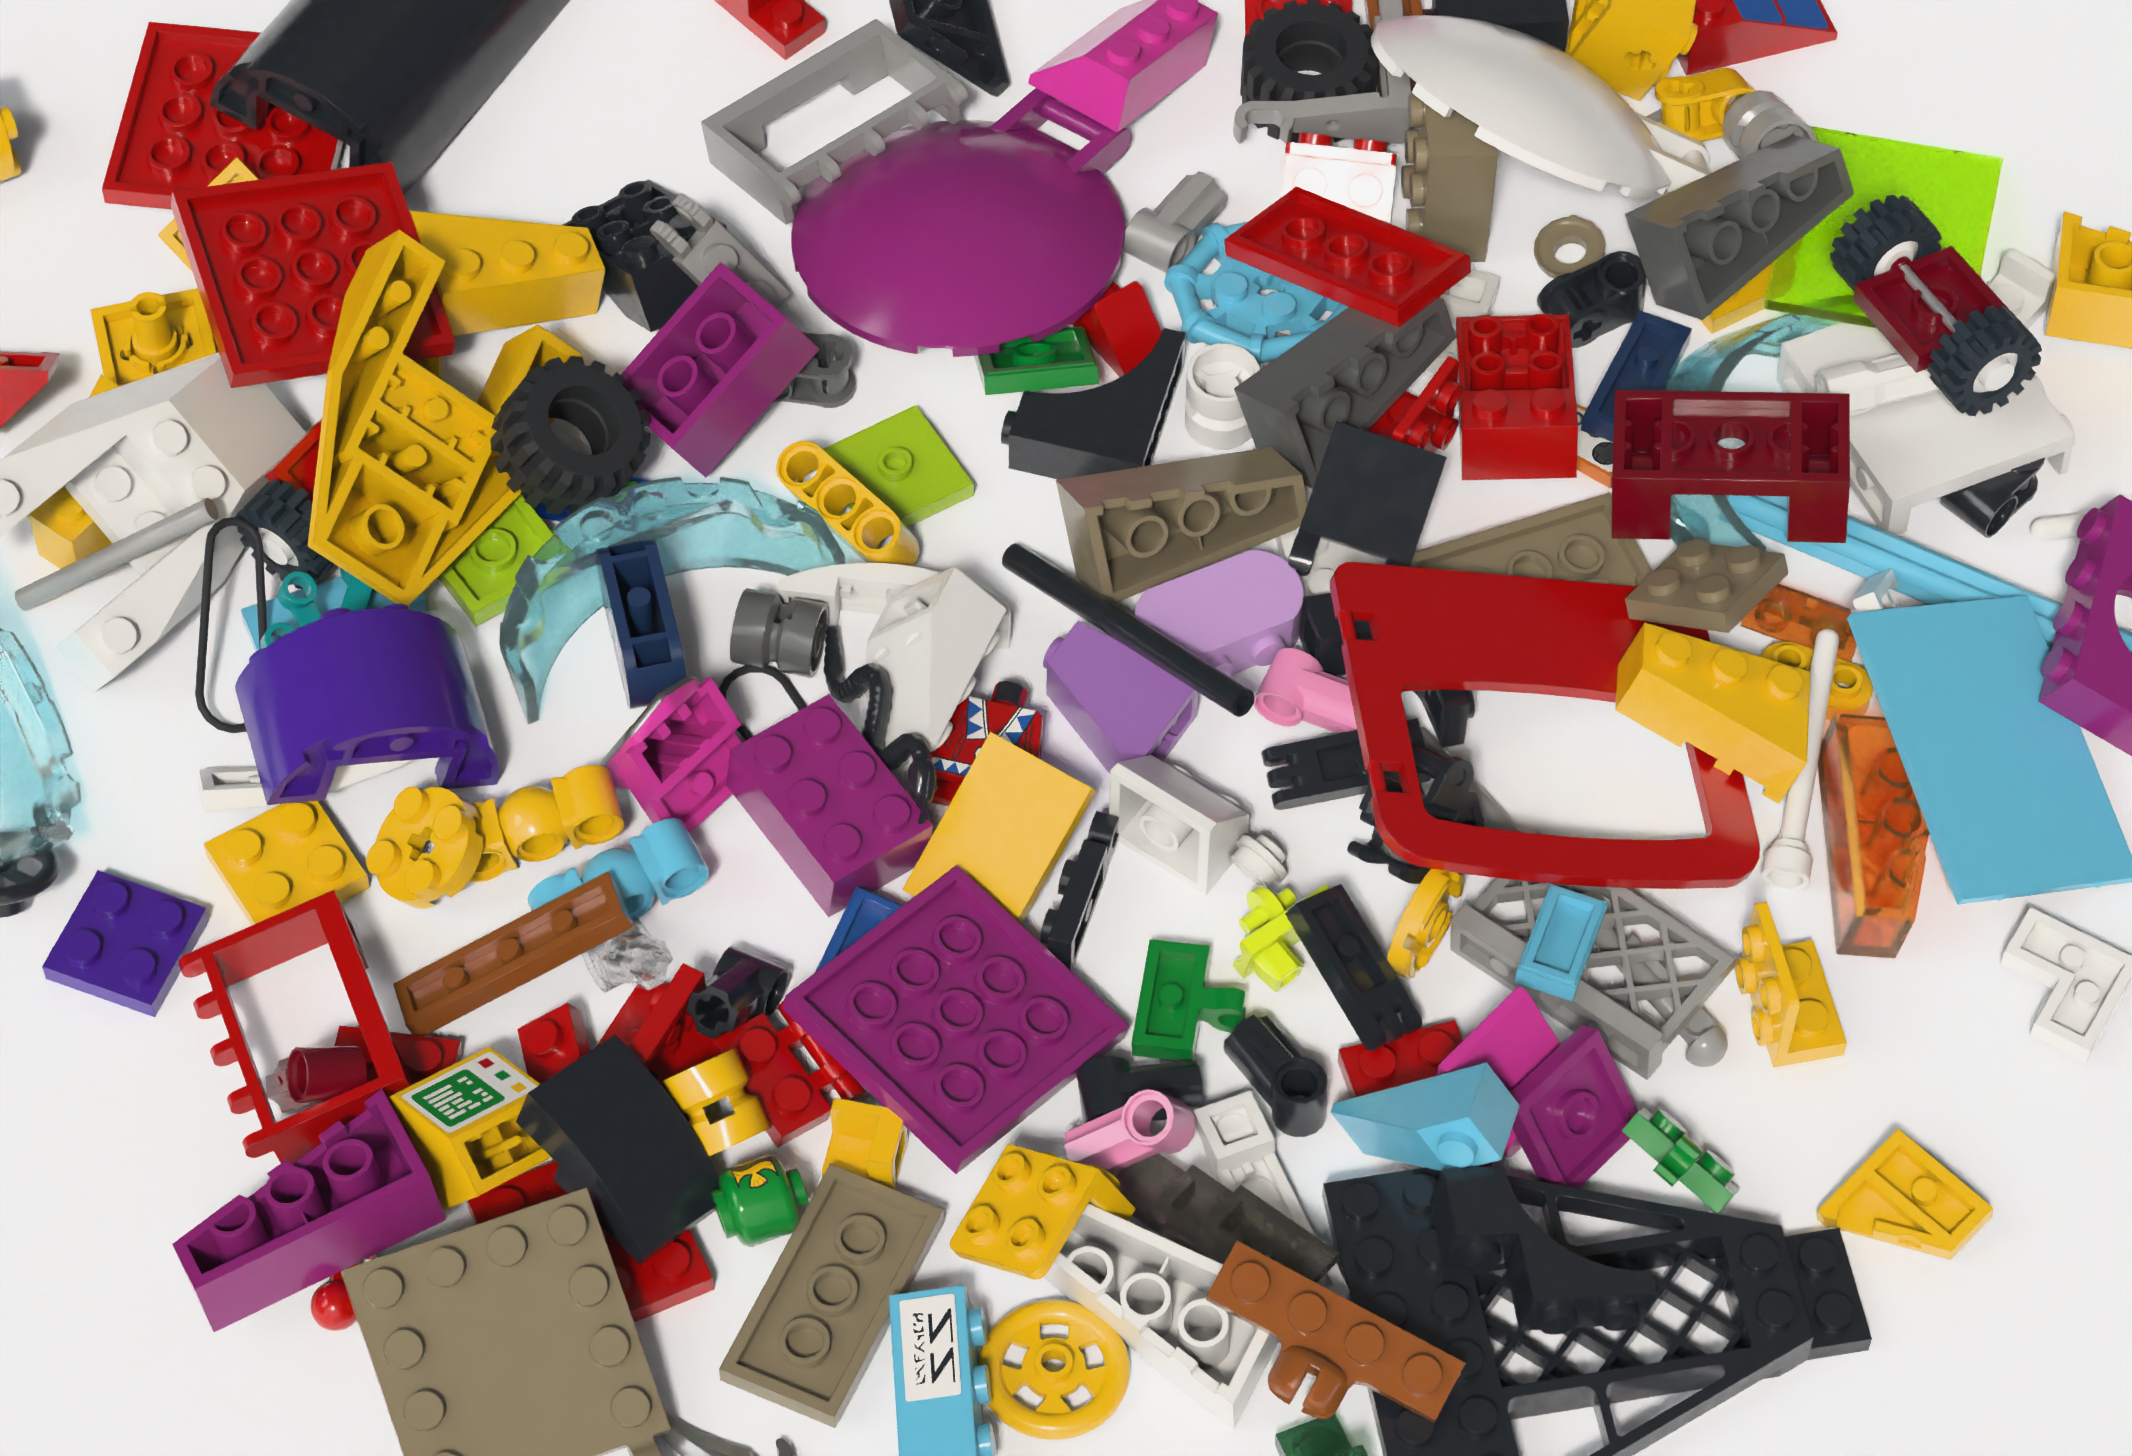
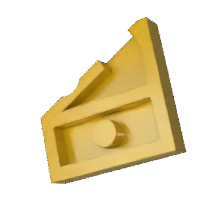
(1907, 1201)

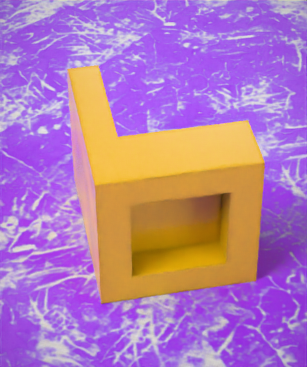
(866, 1141)

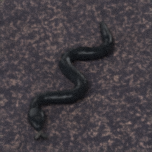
(921, 771)

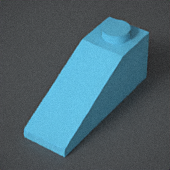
(1435, 1121)

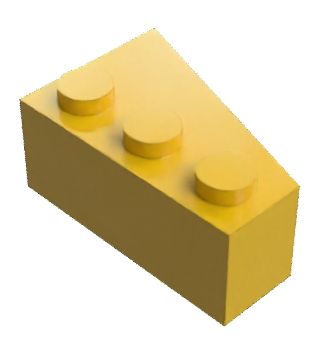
(510, 270)
(1721, 701)

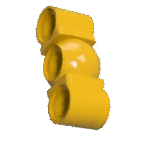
(540, 821)

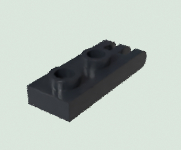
(1322, 768)
(1354, 968)

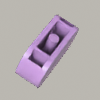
(1230, 611)

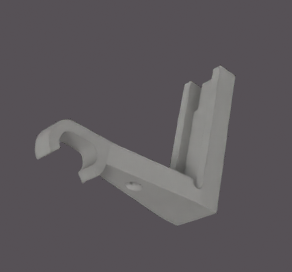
(1345, 116)

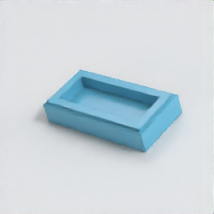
(1561, 942)

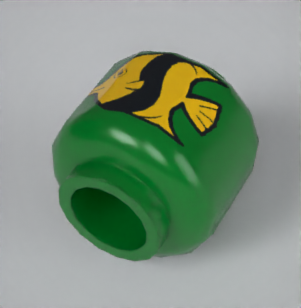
(759, 1200)

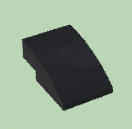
(626, 1145)

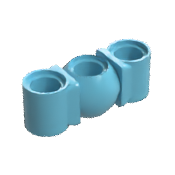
(661, 865)

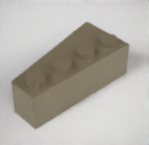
(1176, 517)

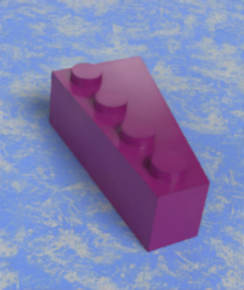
(311, 1218)

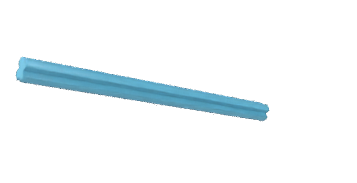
(1918, 570)

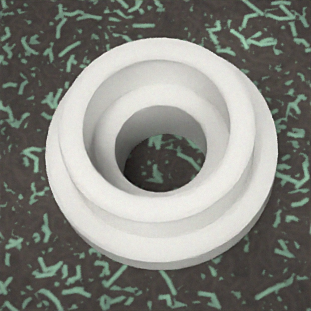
(1260, 860)

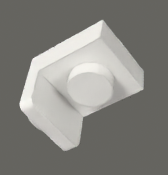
(2023, 286)

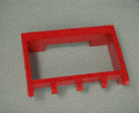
(266, 946)

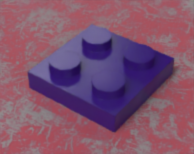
(125, 943)

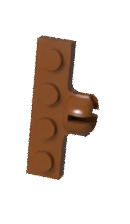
(1330, 1340)

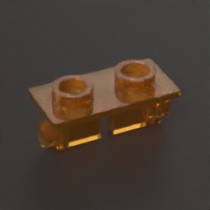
(1799, 617)

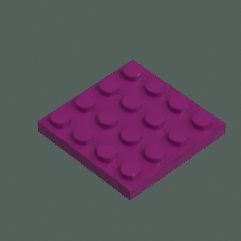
(955, 1018)

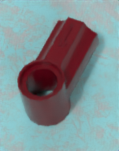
(315, 1076)

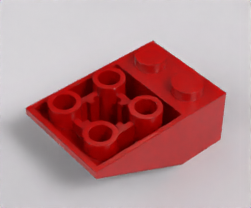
(1516, 397)

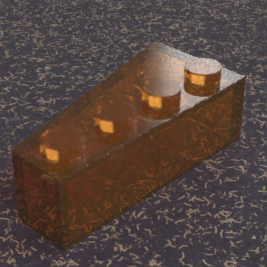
(1871, 837)

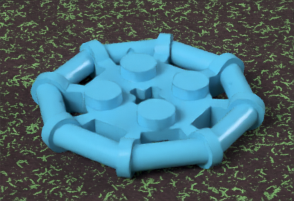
(1241, 313)

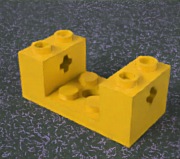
(1631, 40)

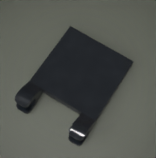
(1368, 498)

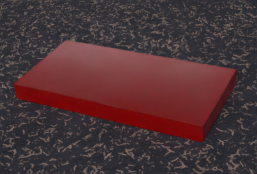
(1348, 256)

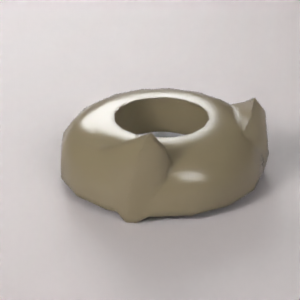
(1566, 231)

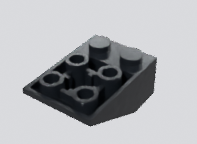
(636, 264)

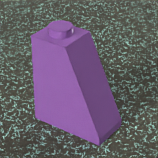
(1116, 697)

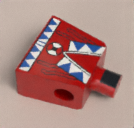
(973, 722)

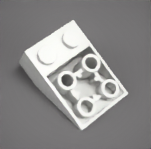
(930, 649)

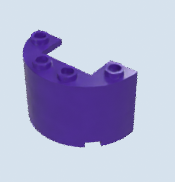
(363, 693)

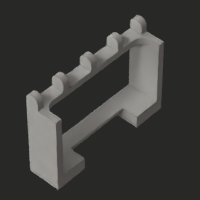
(857, 62)

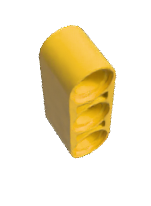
(832, 491)

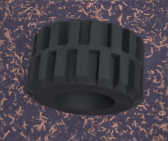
(1306, 40)
(594, 405)

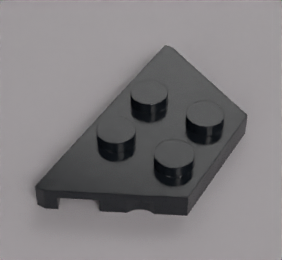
(955, 35)

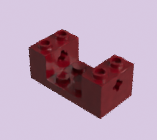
(1791, 449)

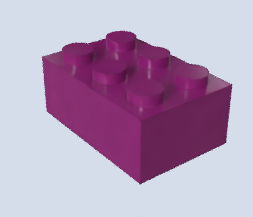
(716, 368)
(828, 804)

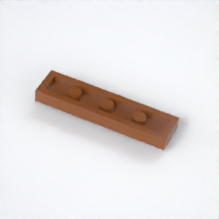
(512, 955)

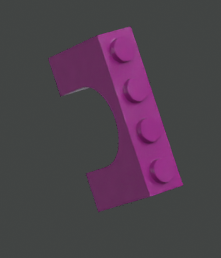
(2089, 662)

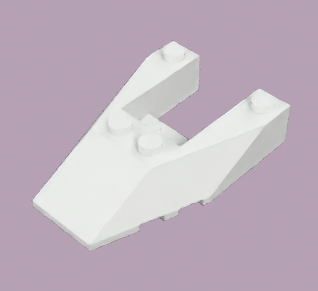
(136, 461)

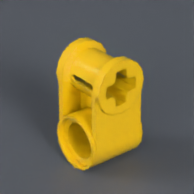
(1699, 101)

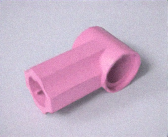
(1301, 690)
(1126, 1136)

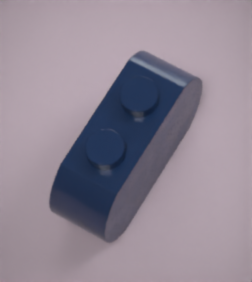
(640, 620)

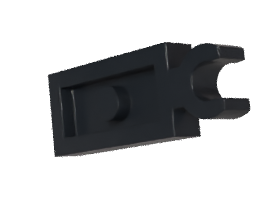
(1081, 887)

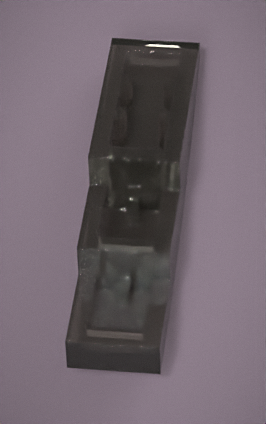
(1210, 1217)

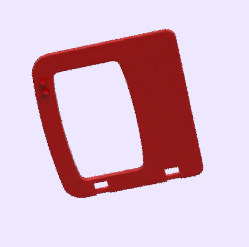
(1521, 638)

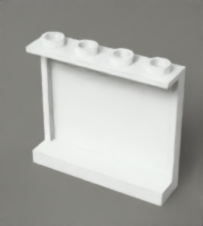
(1923, 443)

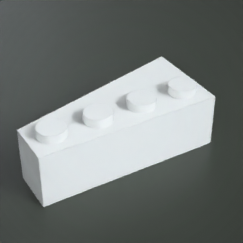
(1159, 1307)

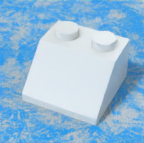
(1175, 820)

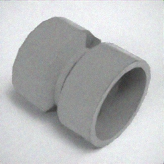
(1760, 121)

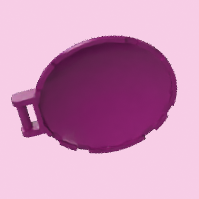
(966, 231)

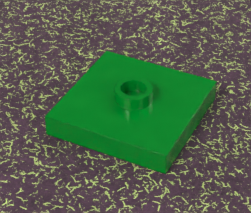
(1050, 363)

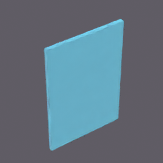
(1990, 766)

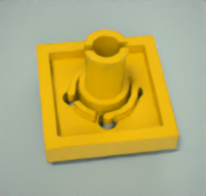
(151, 334)

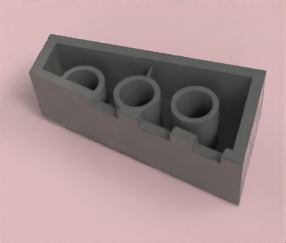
(1735, 222)
(1339, 373)

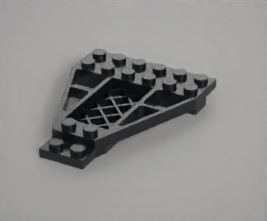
(1784, 1296)

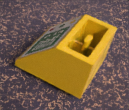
(468, 1126)

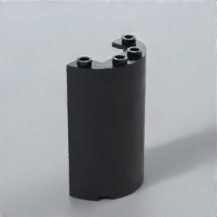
(383, 72)

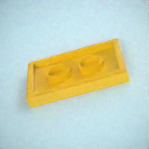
(1005, 826)

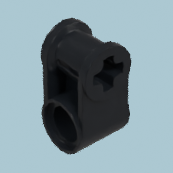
(1597, 296)
(1995, 500)

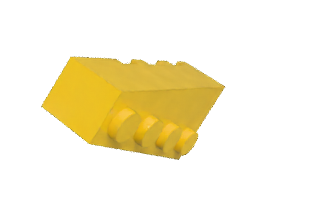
(2091, 284)

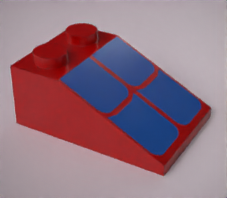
(1752, 30)

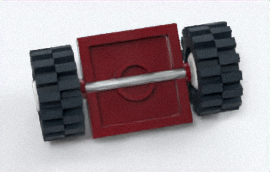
(1934, 306)

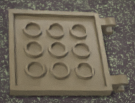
(509, 1340)

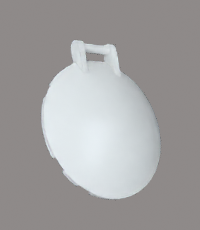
(1537, 104)

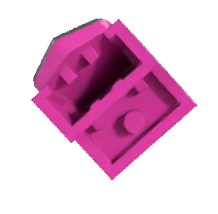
(678, 753)

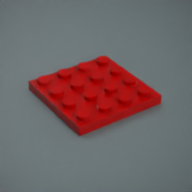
(179, 141)
(280, 260)

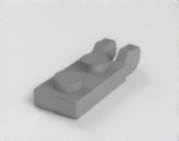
(715, 245)

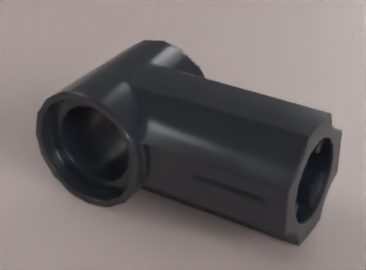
(736, 991)
(1278, 1074)
(1110, 1081)

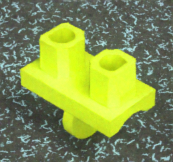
(1268, 948)

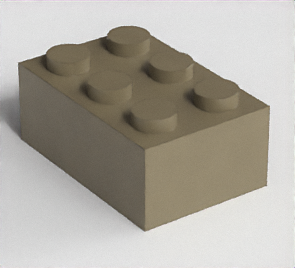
(1448, 180)

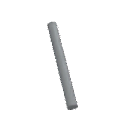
(116, 554)

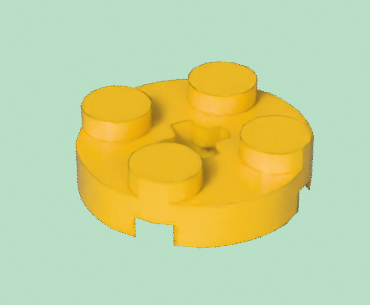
(397, 852)

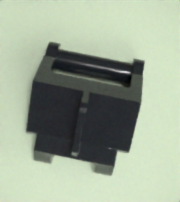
(1446, 800)

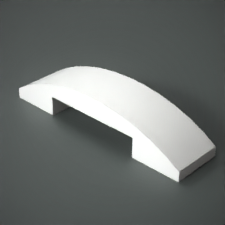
(865, 589)
(1243, 1153)

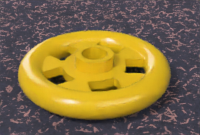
(1053, 1417)

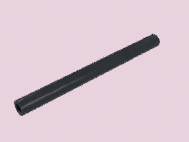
(1128, 630)

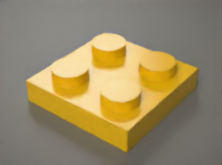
(285, 860)

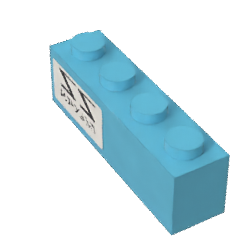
(939, 1374)

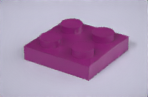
(1573, 1110)

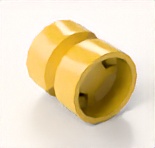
(708, 1083)

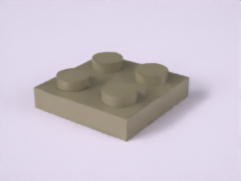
(1707, 586)

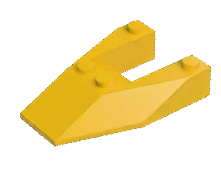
(400, 451)

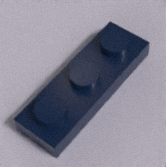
(1641, 363)

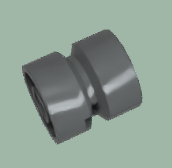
(779, 632)

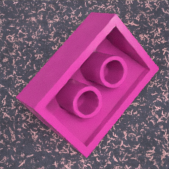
(1130, 60)

